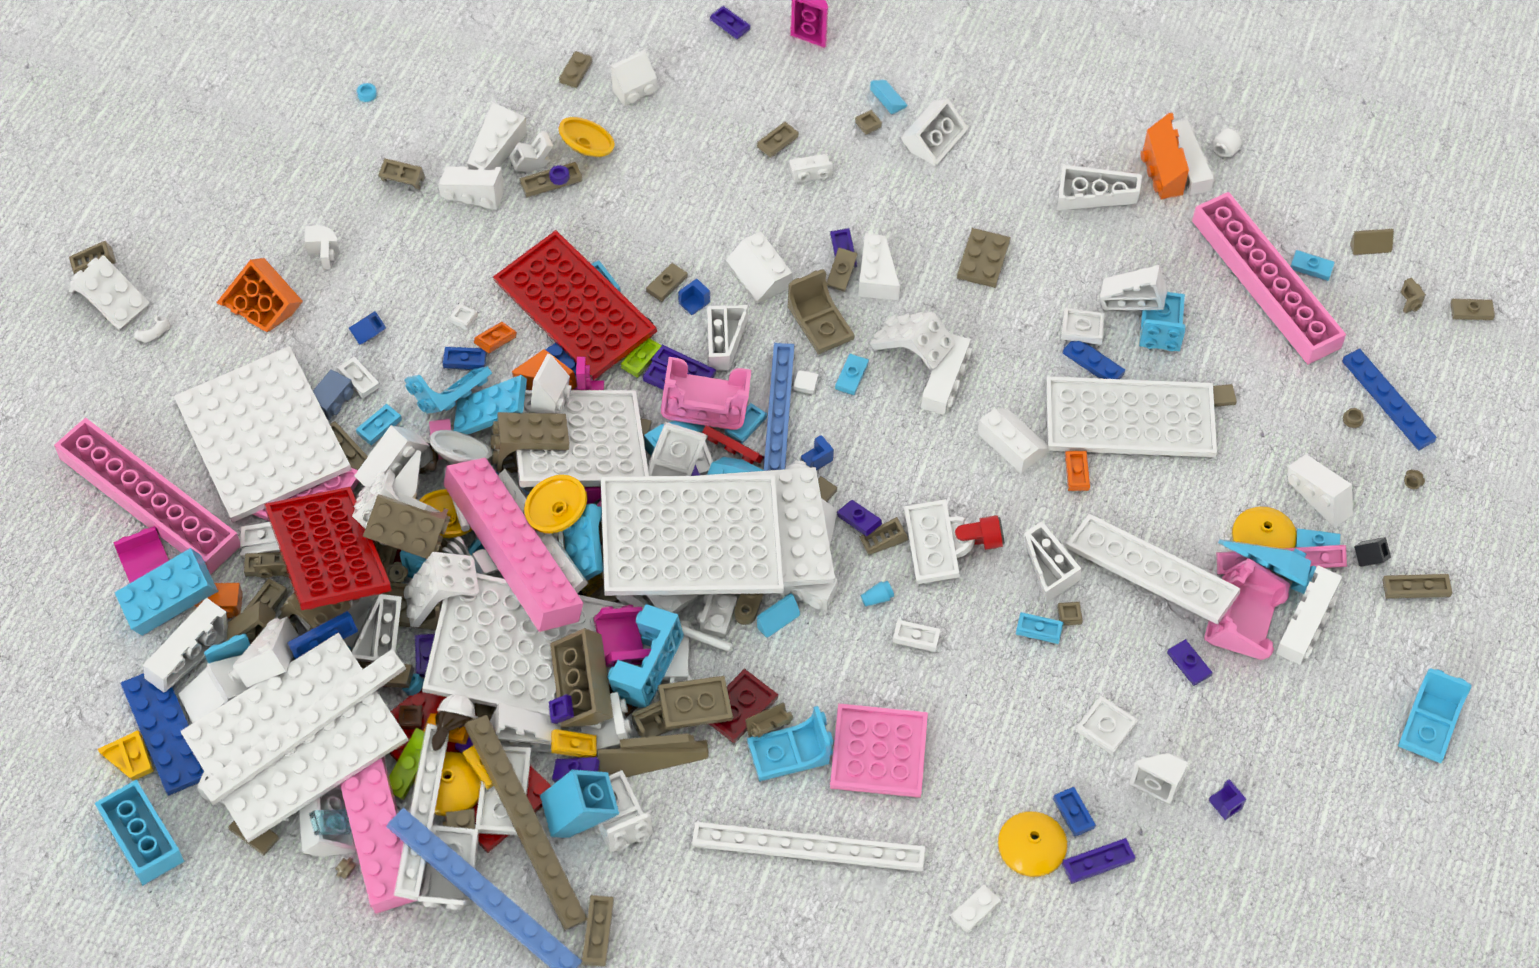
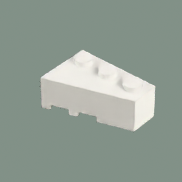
(473, 186)
(878, 272)
(724, 334)
(1051, 562)
(379, 629)
(523, 728)

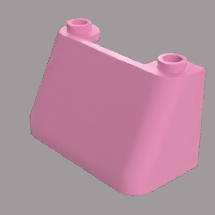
(704, 398)
(1249, 617)

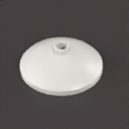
(459, 447)

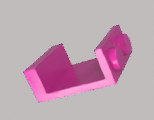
(140, 553)
(620, 635)

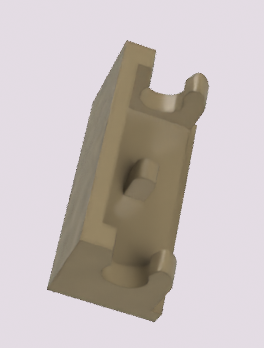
(401, 173)
(649, 721)

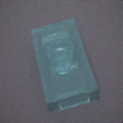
(330, 822)

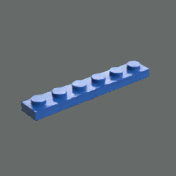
(1389, 399)

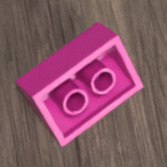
(810, 21)

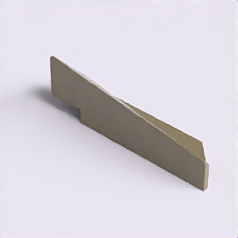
(652, 754)

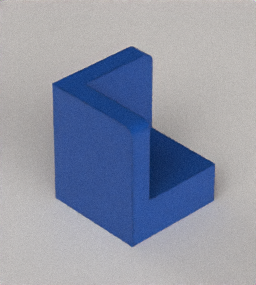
(694, 296)
(367, 327)
(820, 454)

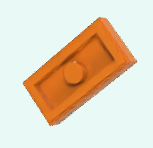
(495, 337)
(1077, 471)

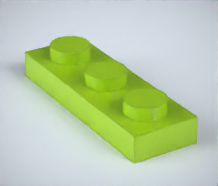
(406, 768)

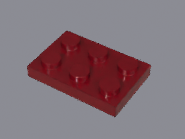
(747, 698)

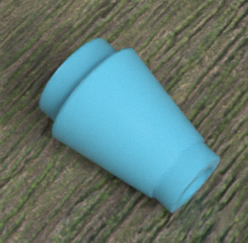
(877, 594)

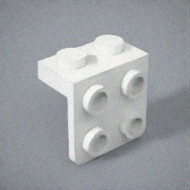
(613, 729)

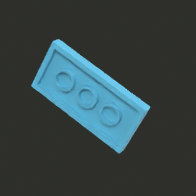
(482, 407)

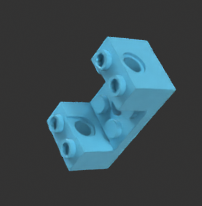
(664, 634)

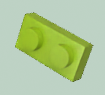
(640, 357)

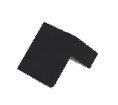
(1372, 551)

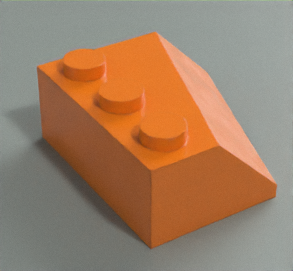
(1164, 158)
(261, 295)

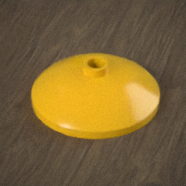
(586, 137)
(439, 500)
(555, 503)
(1250, 528)
(459, 791)
(1028, 855)

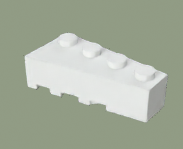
(497, 138)
(1309, 616)

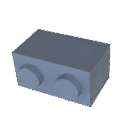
(333, 392)

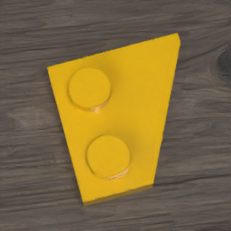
(129, 755)

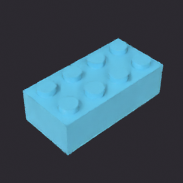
(166, 592)
(139, 832)

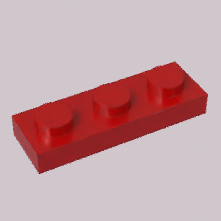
(732, 445)

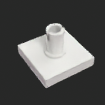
(226, 678)

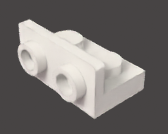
(811, 168)
(717, 614)

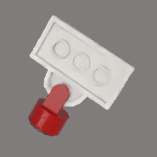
(941, 539)

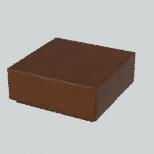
(410, 716)

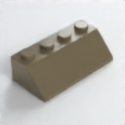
(582, 674)

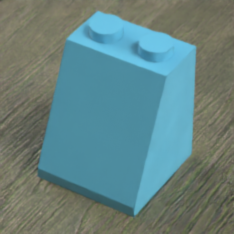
(578, 802)

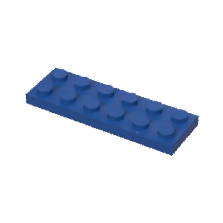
(160, 724)

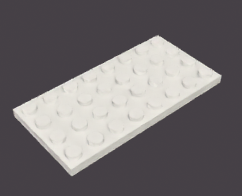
(1130, 416)

